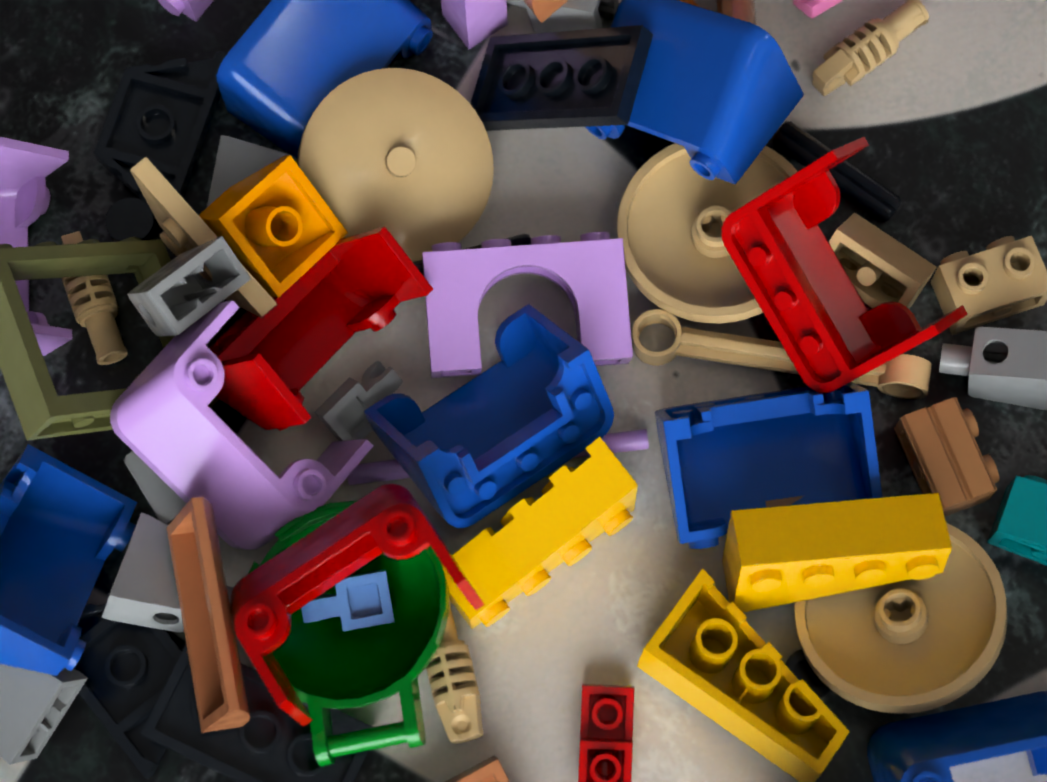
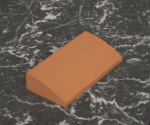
(207, 618)

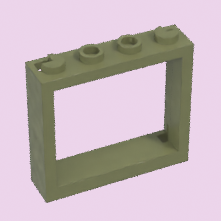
(21, 360)

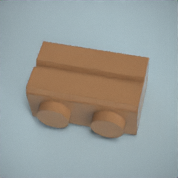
(946, 455)

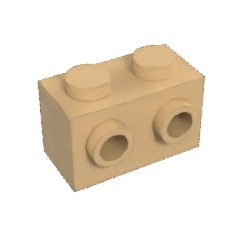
(879, 263)
(991, 283)

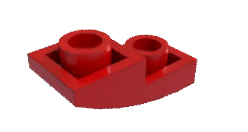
(606, 733)

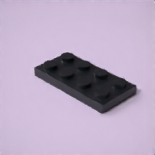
(561, 78)
(263, 750)

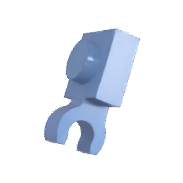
(359, 601)

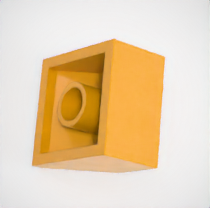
(275, 224)

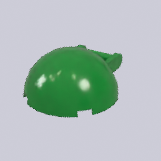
(370, 662)

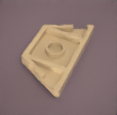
(187, 230)

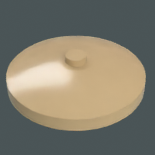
(400, 157)
(675, 239)
(911, 639)

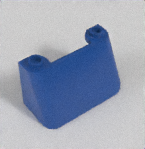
(308, 49)
(707, 85)
(503, 424)
(763, 450)
(52, 549)
(931, 744)

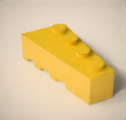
(544, 534)
(832, 548)
(741, 683)

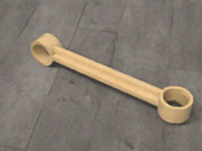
(901, 377)

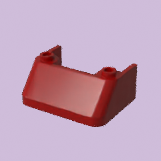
(807, 289)
(339, 295)
(263, 600)

